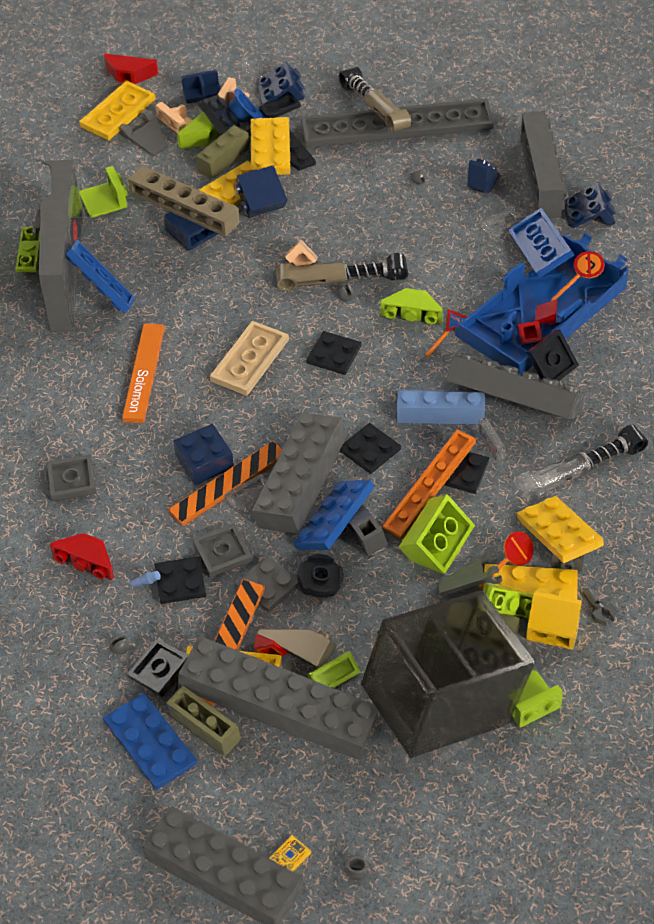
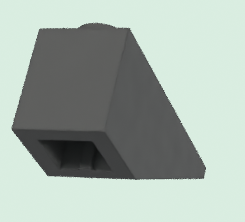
(367, 531)

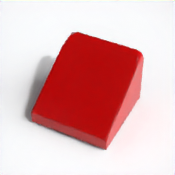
(546, 313)
(529, 332)
(268, 646)

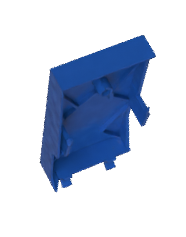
(494, 324)

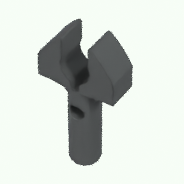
(599, 607)

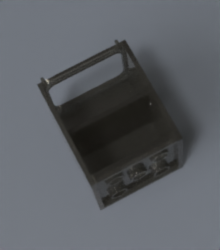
(446, 673)

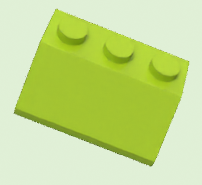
(437, 534)

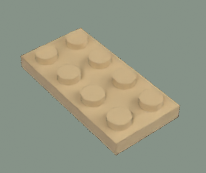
(249, 358)

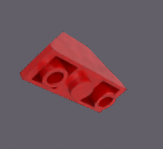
(130, 68)
(85, 554)

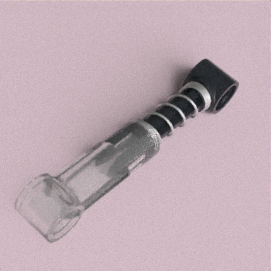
(535, 484)

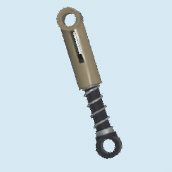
(379, 103)
(292, 276)

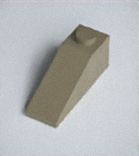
(306, 644)

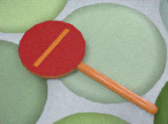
(517, 549)

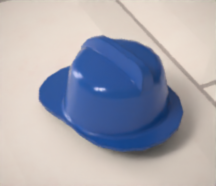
(243, 108)

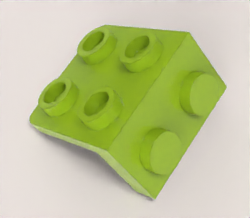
(106, 196)
(536, 700)

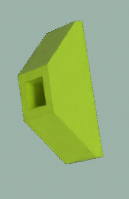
(197, 133)
(28, 251)
(412, 305)
(509, 600)

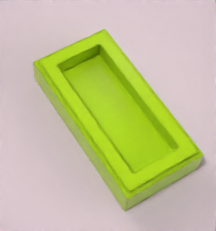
(336, 671)

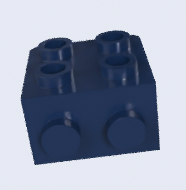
(279, 82)
(588, 205)

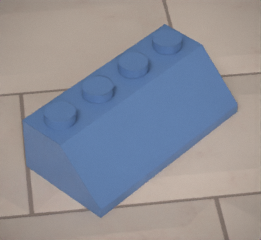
(440, 406)

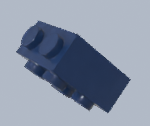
(260, 191)
(187, 232)

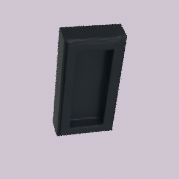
(280, 106)

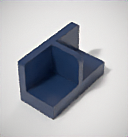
(200, 86)

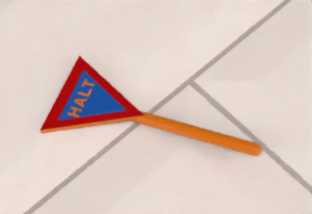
(452, 318)

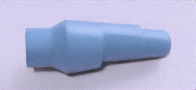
(145, 579)

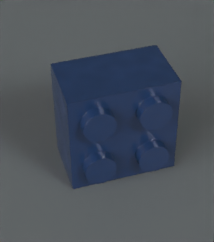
(203, 454)

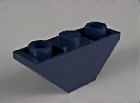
(481, 176)

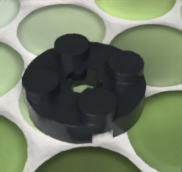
(320, 587)

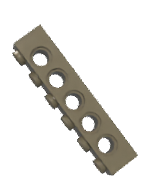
(184, 200)

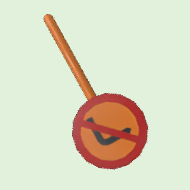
(587, 265)

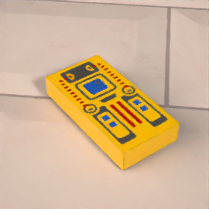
(291, 853)

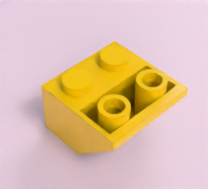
(554, 620)

